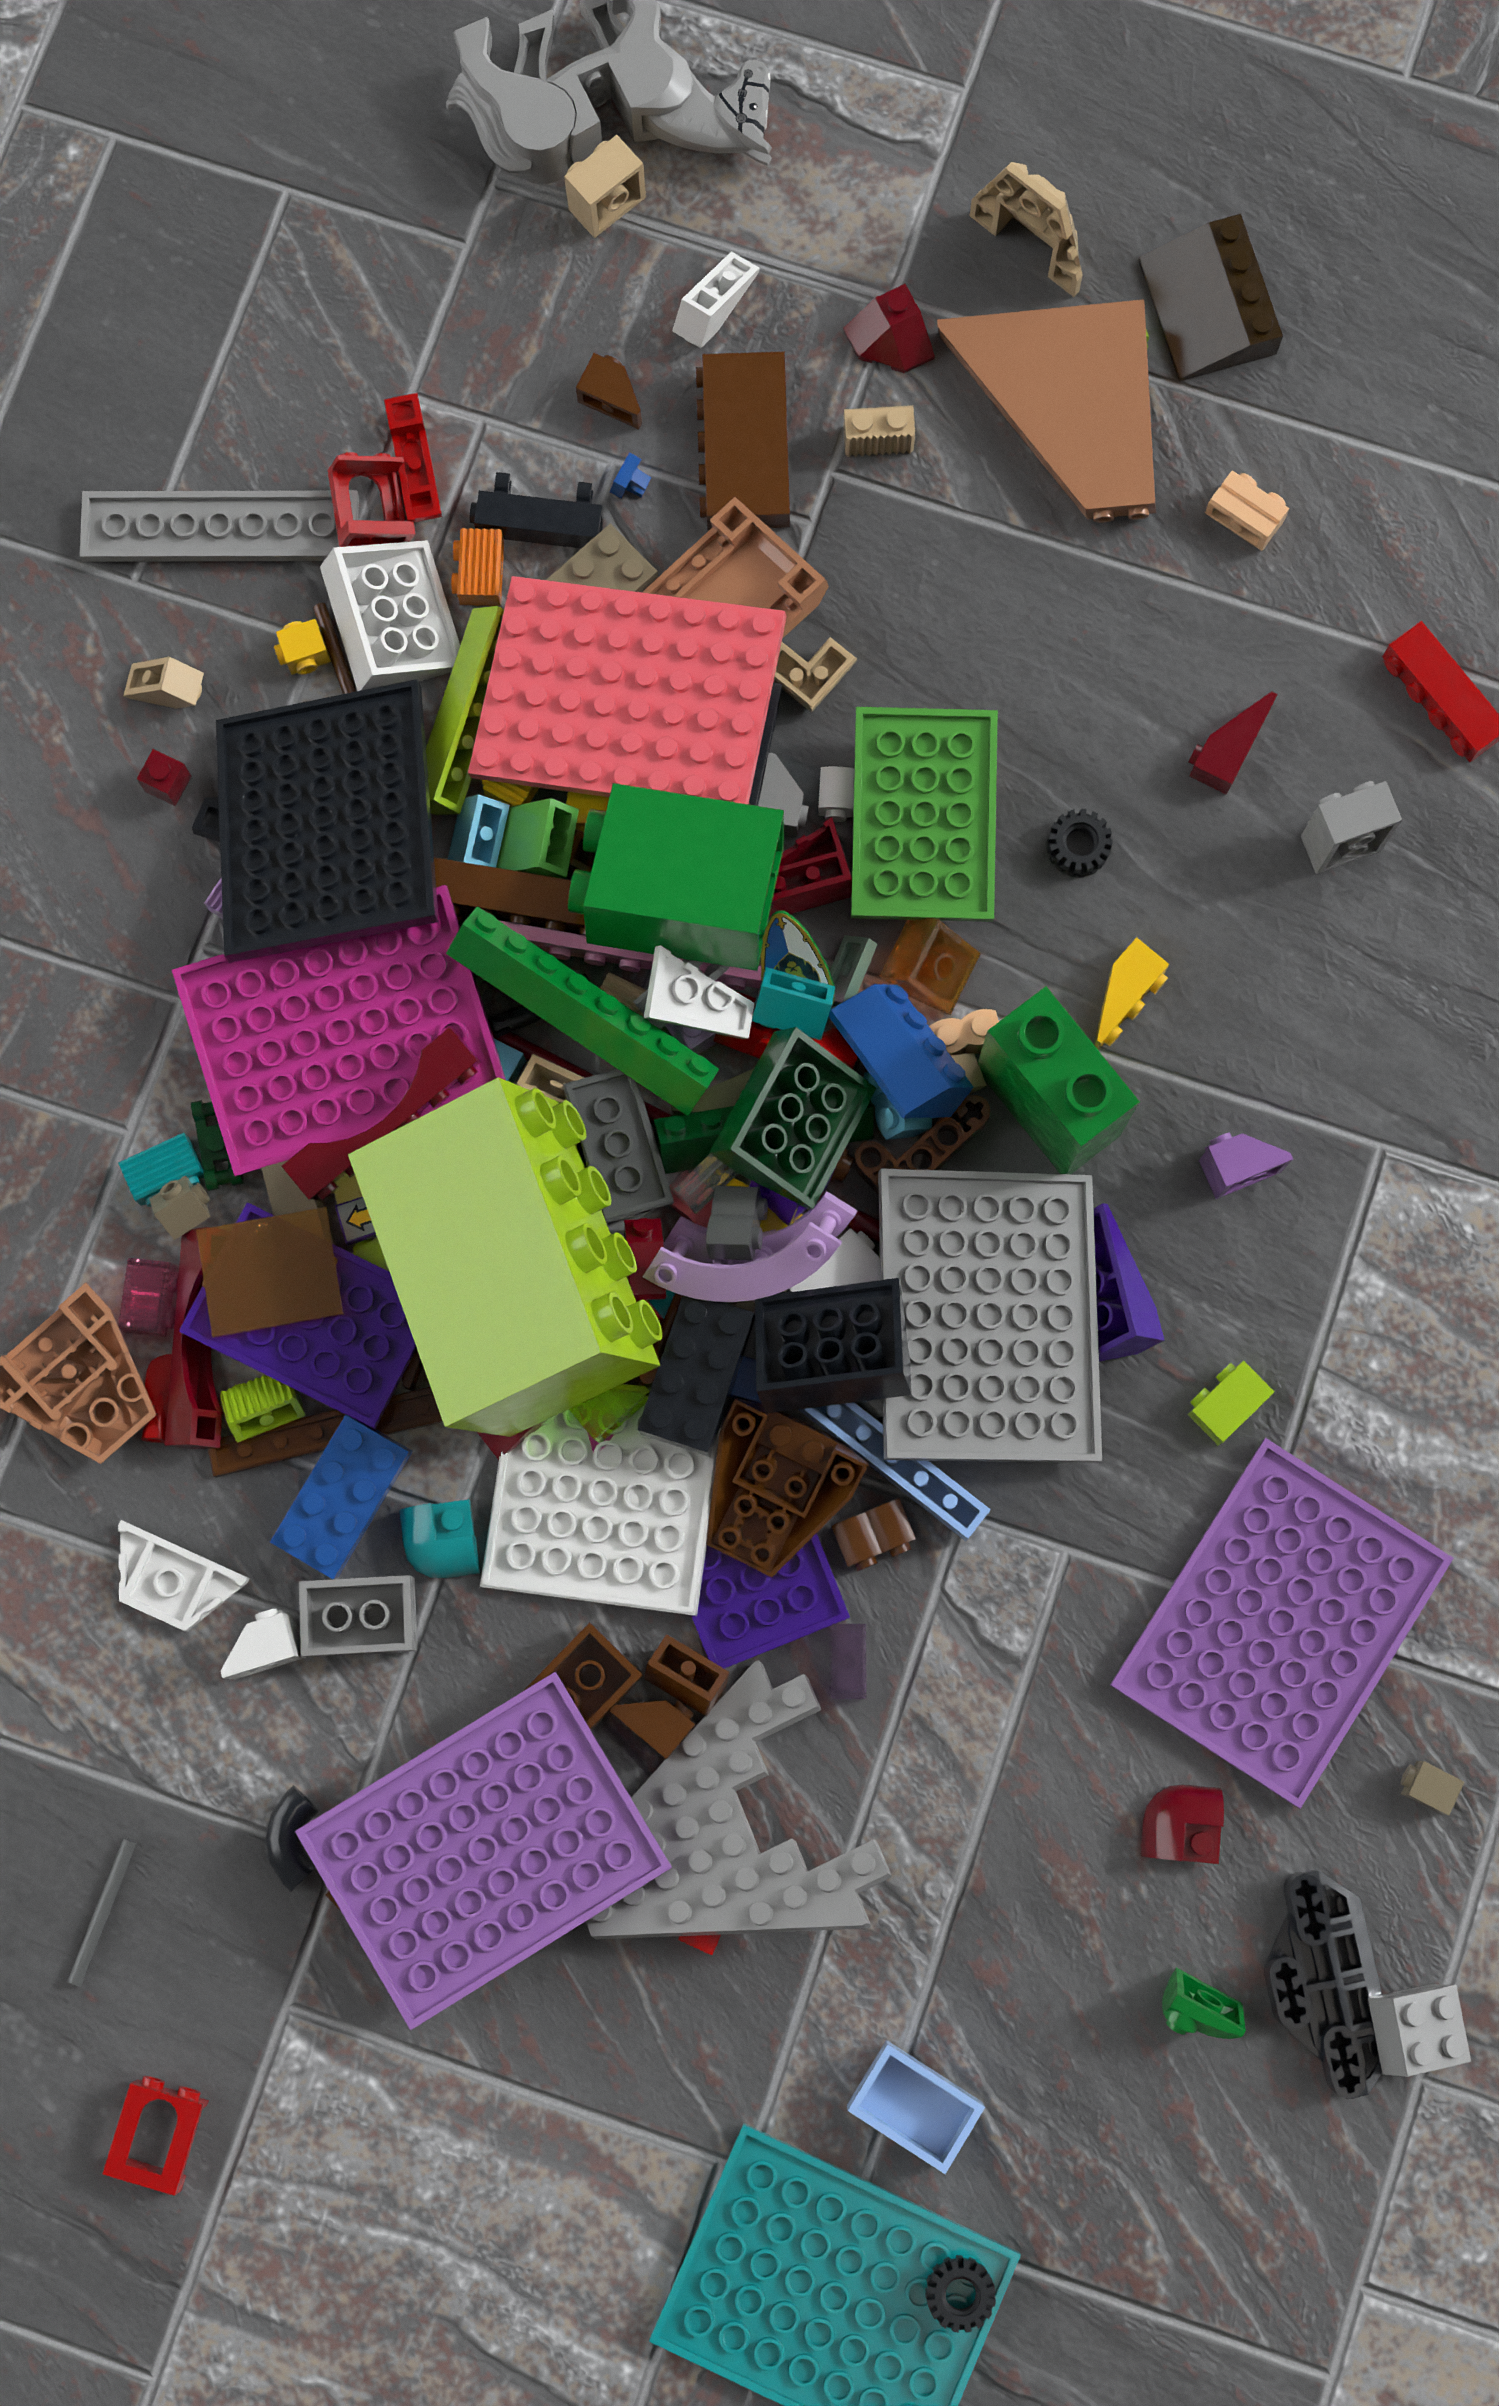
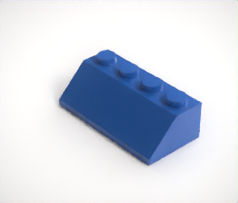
(901, 1052)

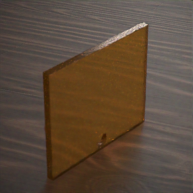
(269, 1272)

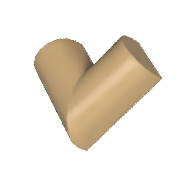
(814, 679)

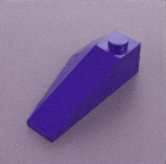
(1125, 1308)

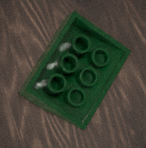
(793, 1118)

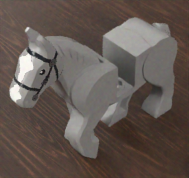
(549, 124)

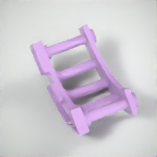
(781, 1263)

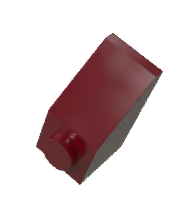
(645, 1241)

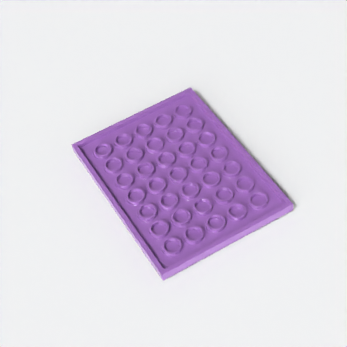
(1281, 1622)
(483, 1850)

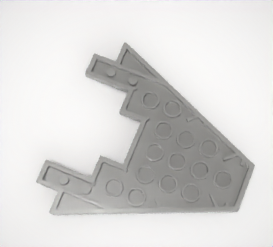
(717, 1870)

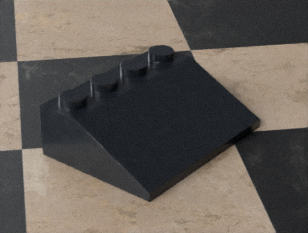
(831, 1346)

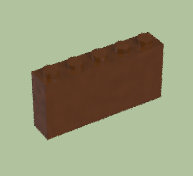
(744, 435)

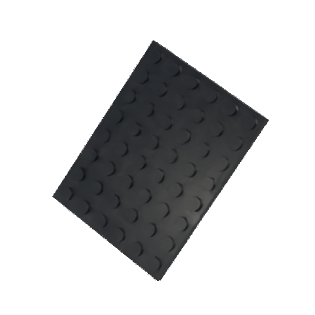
(325, 821)

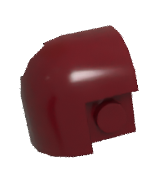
(1184, 1824)

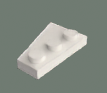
(692, 1000)

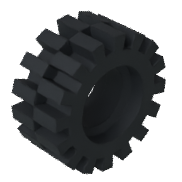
(1079, 863)
(936, 2294)

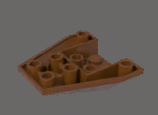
(775, 1485)

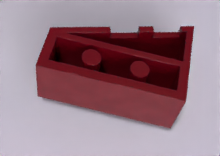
(812, 872)

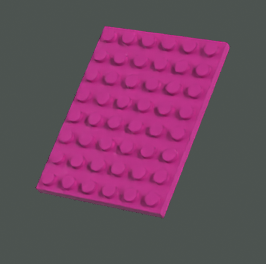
(328, 1034)

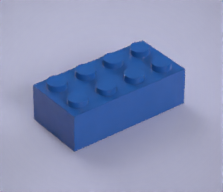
(341, 1497)

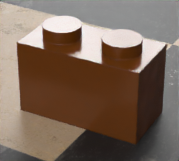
(686, 1675)

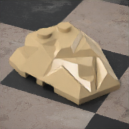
(1038, 208)

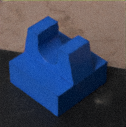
(630, 478)

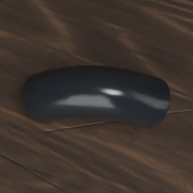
(283, 1846)

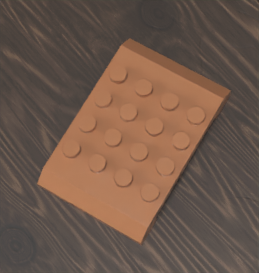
(746, 566)

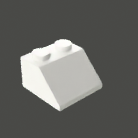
(264, 1645)

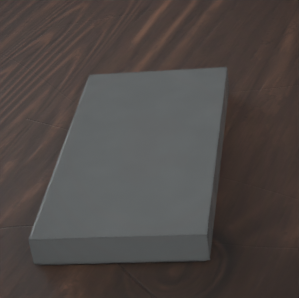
(620, 1143)

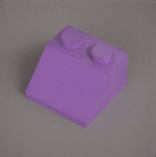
(1240, 1162)

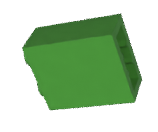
(539, 838)

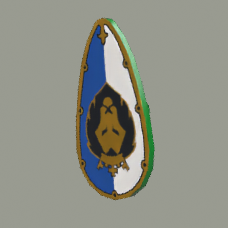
(792, 950)

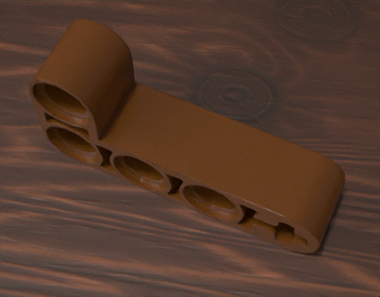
(928, 1143)

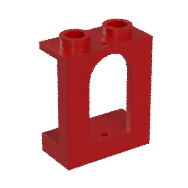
(383, 471)
(188, 2109)

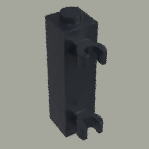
(538, 518)

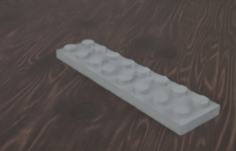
(208, 525)

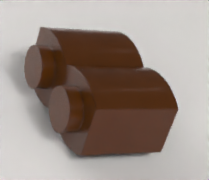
(874, 1534)

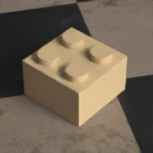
(605, 185)

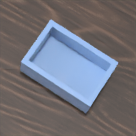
(915, 2107)

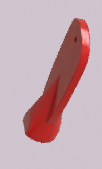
(157, 1387)

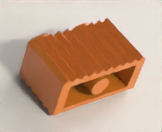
(479, 568)

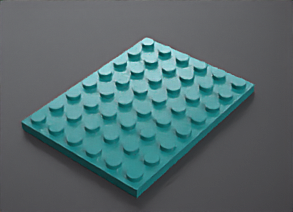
(820, 2284)

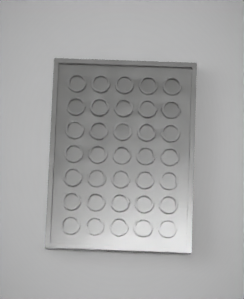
(994, 1315)

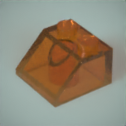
(930, 963)

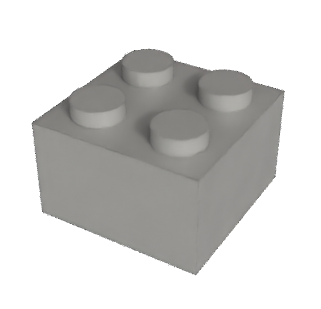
(1419, 2030)

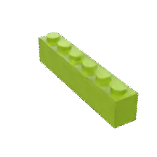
(460, 712)

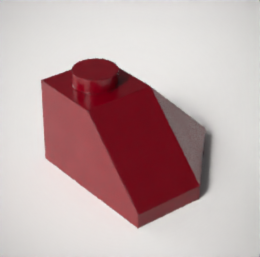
(891, 332)

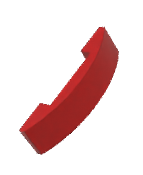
(417, 471)

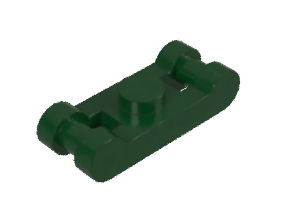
(212, 1148)

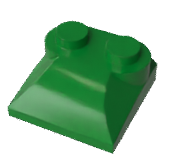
(1199, 2007)

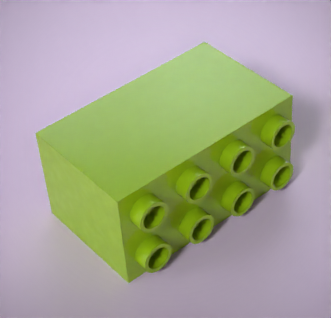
(505, 1258)

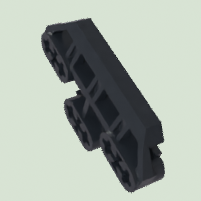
(1321, 1983)

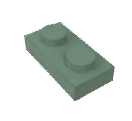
(851, 966)

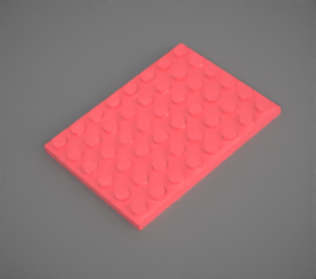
(626, 692)

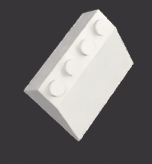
(390, 612)

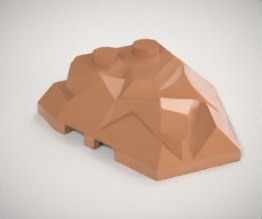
(77, 1379)

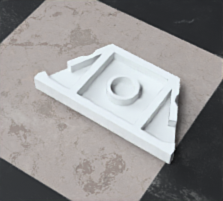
(171, 1579)

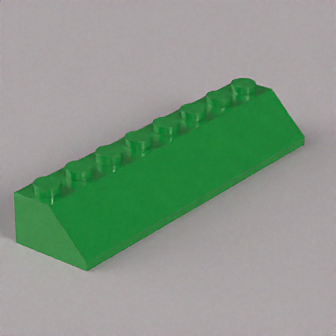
(582, 1010)

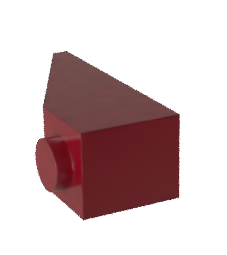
(1227, 747)

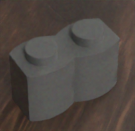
(735, 1223)

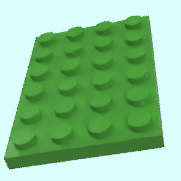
(924, 814)

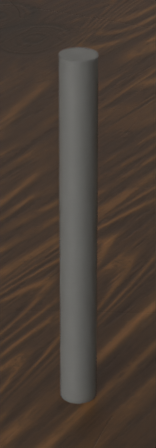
(101, 1912)

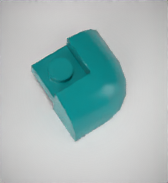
(440, 1539)

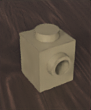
(180, 1206)

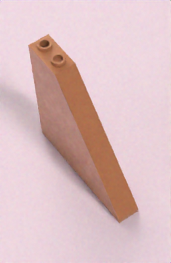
(1073, 393)

